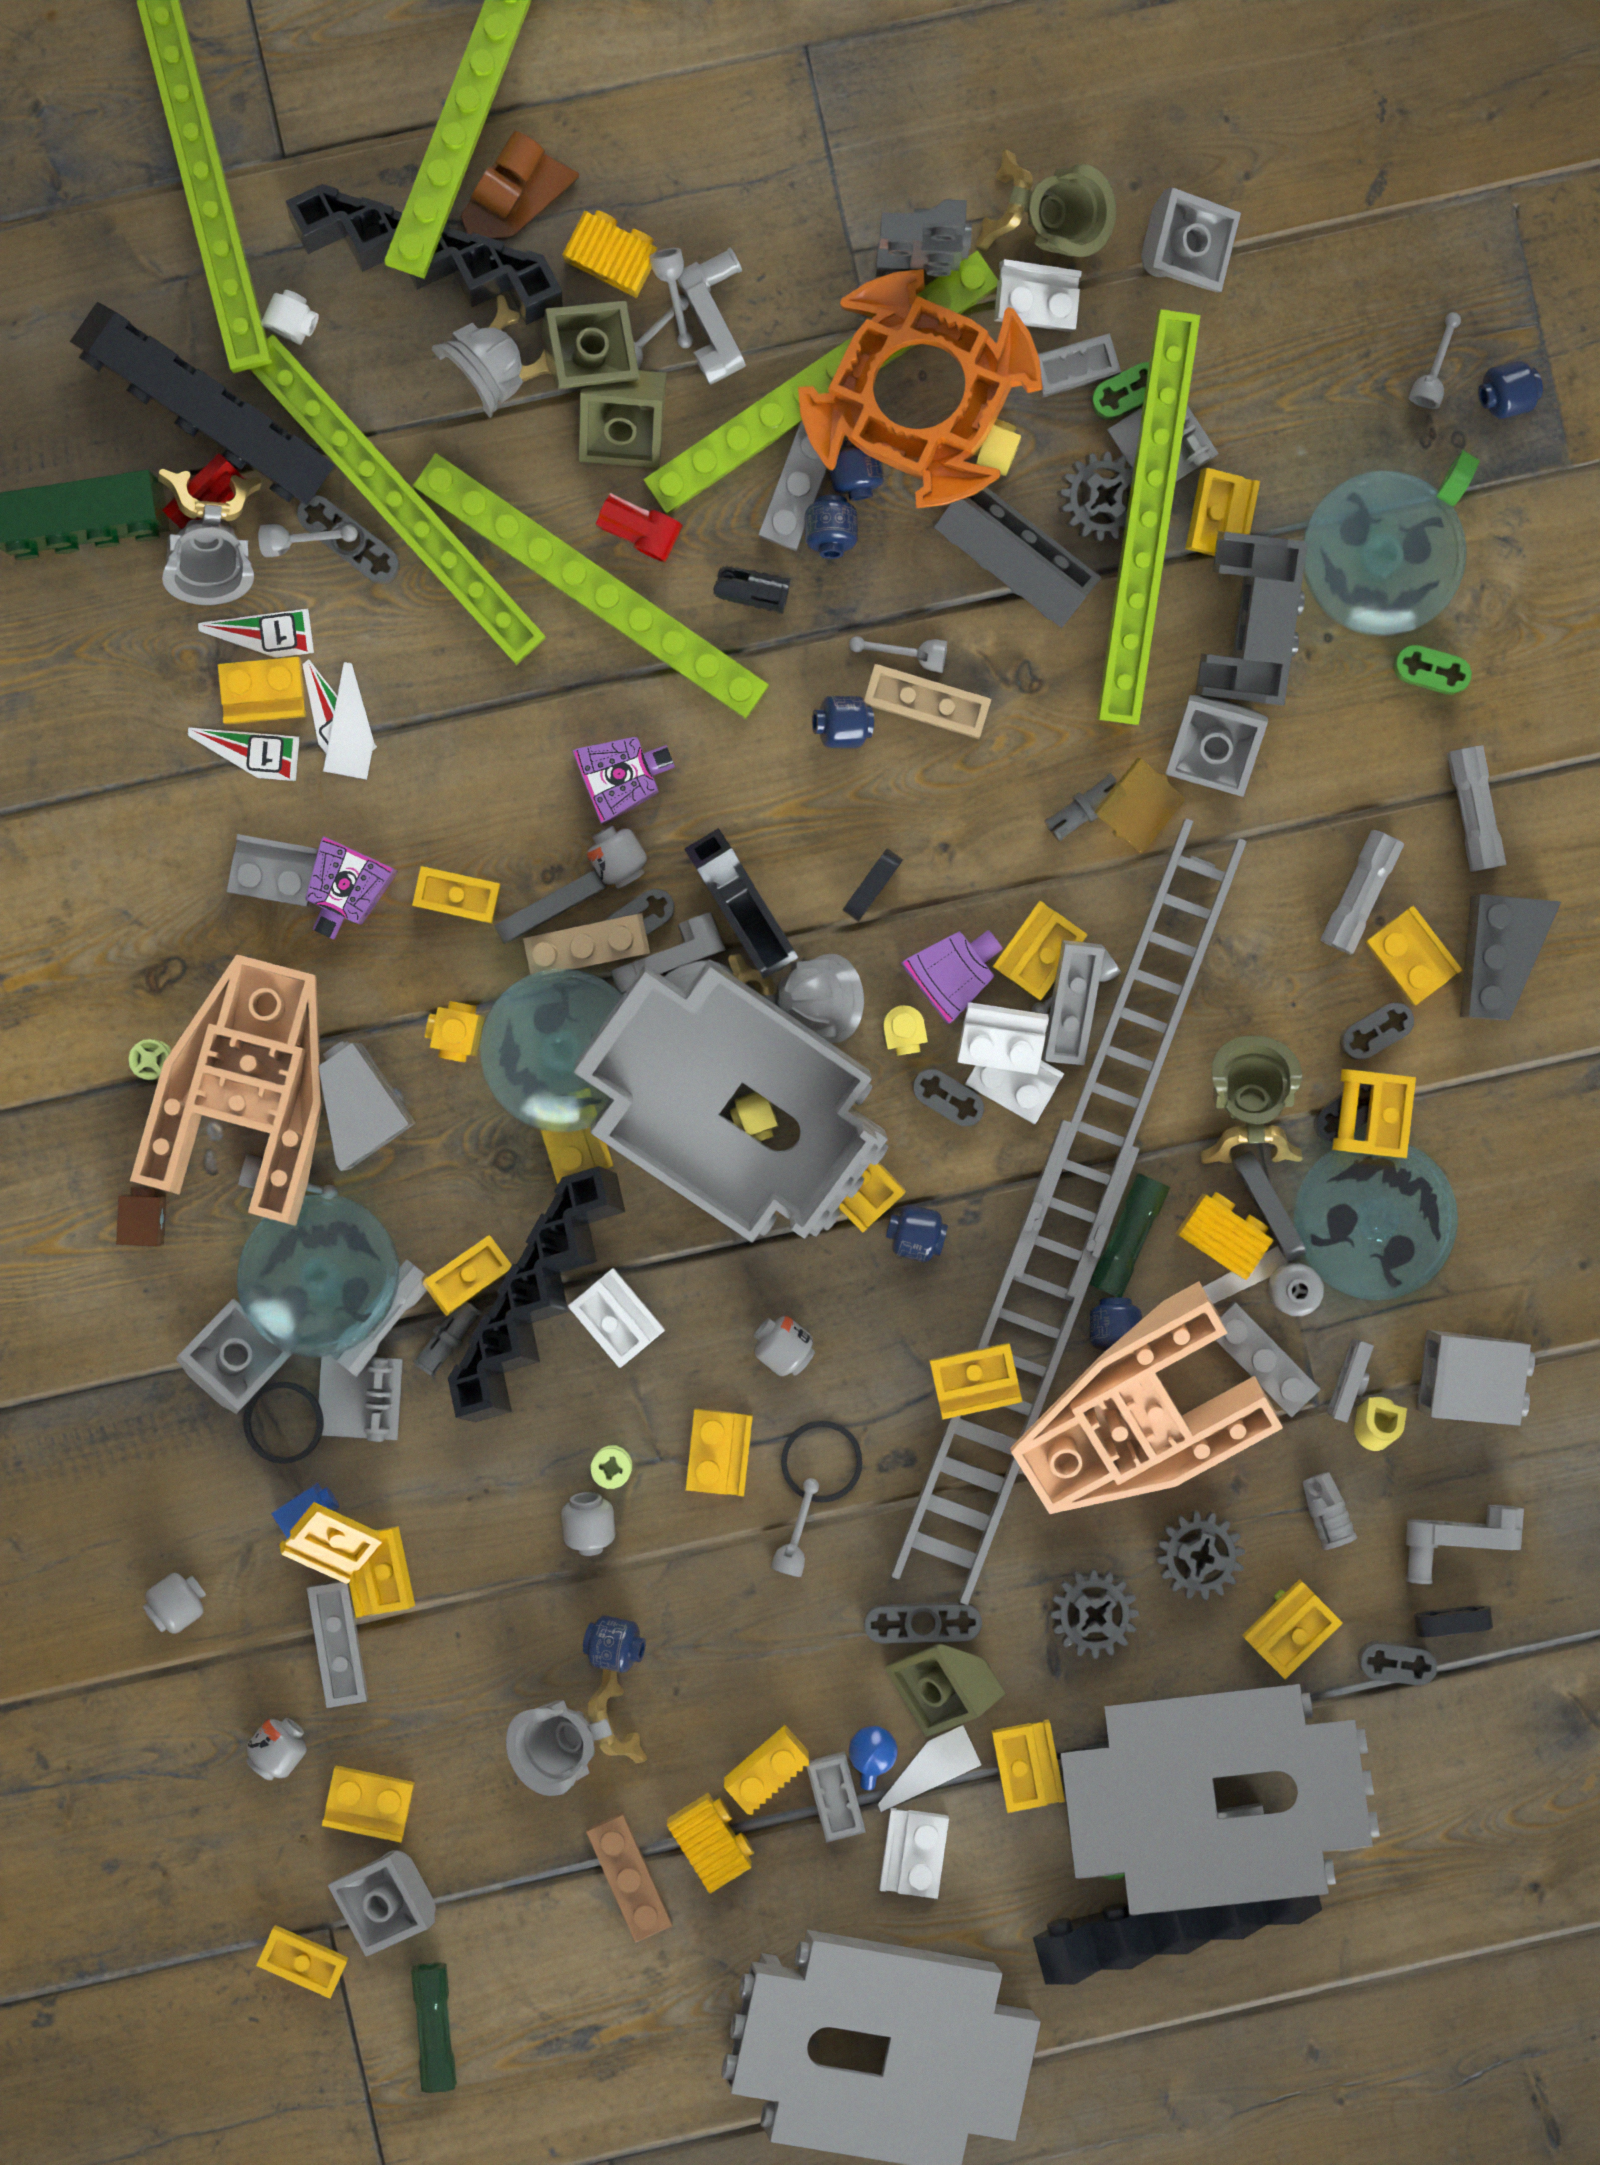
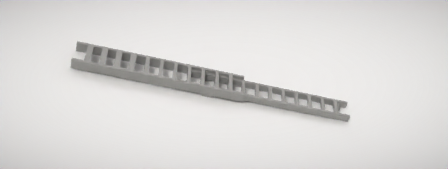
(1097, 1234)

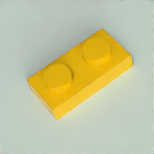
(456, 894)
(467, 1275)
(302, 1961)

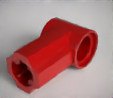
(648, 531)

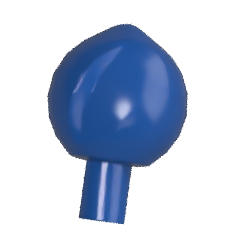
(872, 1753)

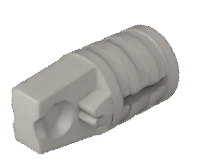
(1328, 1511)

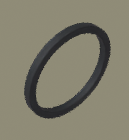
(319, 1422)
(844, 1431)

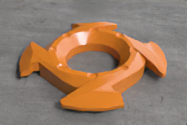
(933, 453)

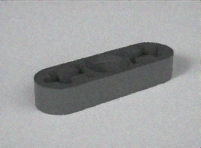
(379, 549)
(550, 907)
(1269, 1206)
(892, 1632)

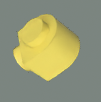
(999, 447)
(904, 1030)
(755, 1116)
(1379, 1423)

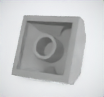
(1189, 239)
(1217, 744)
(231, 1358)
(384, 1901)

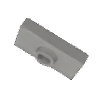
(1078, 365)
(1351, 1380)
(835, 1797)

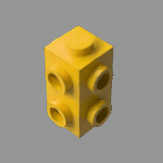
(455, 1031)

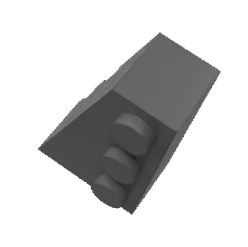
(1501, 952)

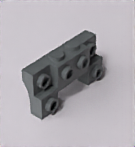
(924, 239)
(1265, 619)

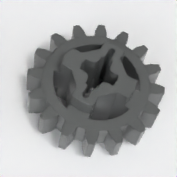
(1090, 483)
(1217, 1560)
(1080, 1626)

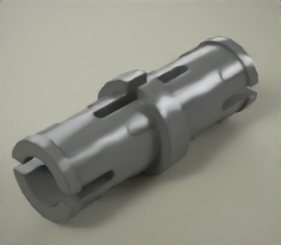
(1080, 809)
(447, 1338)

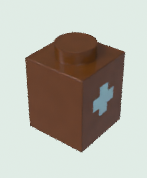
(141, 1218)

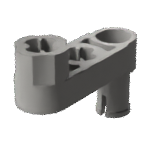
(722, 354)
(700, 942)
(1501, 1531)

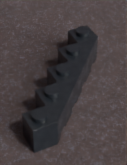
(478, 262)
(201, 404)
(532, 1292)
(1122, 1941)

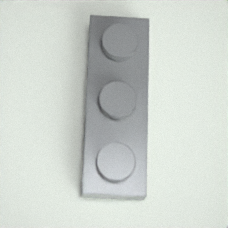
(794, 493)
(1073, 1002)
(1265, 1361)
(337, 1643)

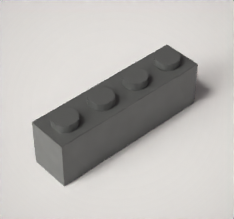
(1018, 554)

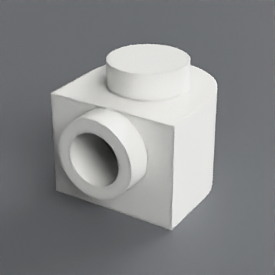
(290, 317)

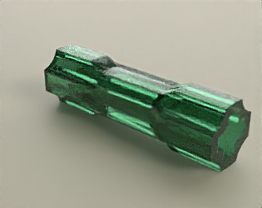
(1129, 1235)
(433, 2023)

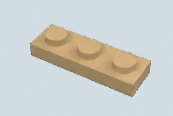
(927, 701)
(587, 944)

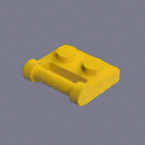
(1387, 1114)

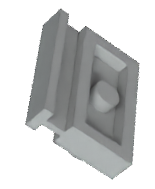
(271, 870)

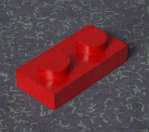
(208, 485)

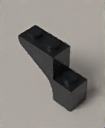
(741, 903)

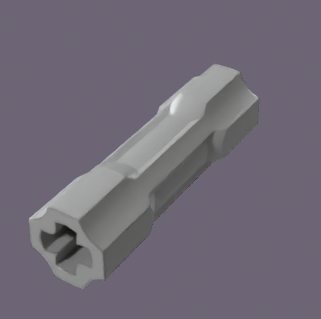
(1482, 838)
(1373, 867)
(408, 1294)

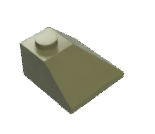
(589, 344)
(623, 421)
(945, 1687)

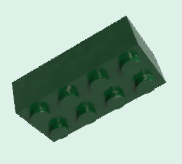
(82, 513)

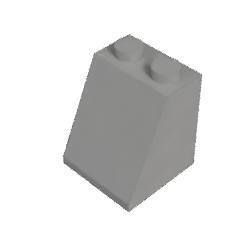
(359, 1104)
(1474, 1378)

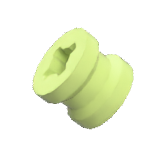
(140, 1058)
(614, 1460)

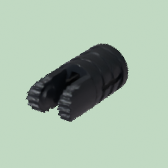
(752, 588)

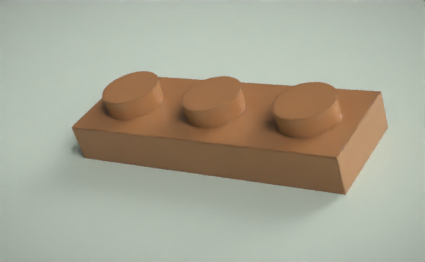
(629, 1877)

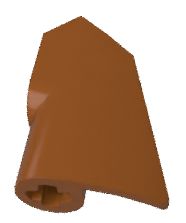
(515, 189)

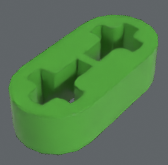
(1117, 384)
(1457, 478)
(1435, 660)

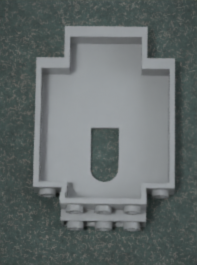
(675, 1065)
(1153, 1808)
(948, 2065)

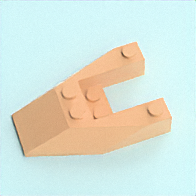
(250, 1064)
(1121, 1430)

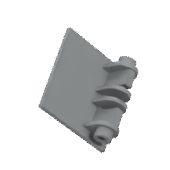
(1195, 444)
(361, 1404)

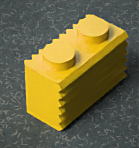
(610, 252)
(1224, 1235)
(766, 1770)
(710, 1842)

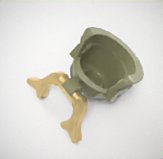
(1067, 211)
(1254, 1083)

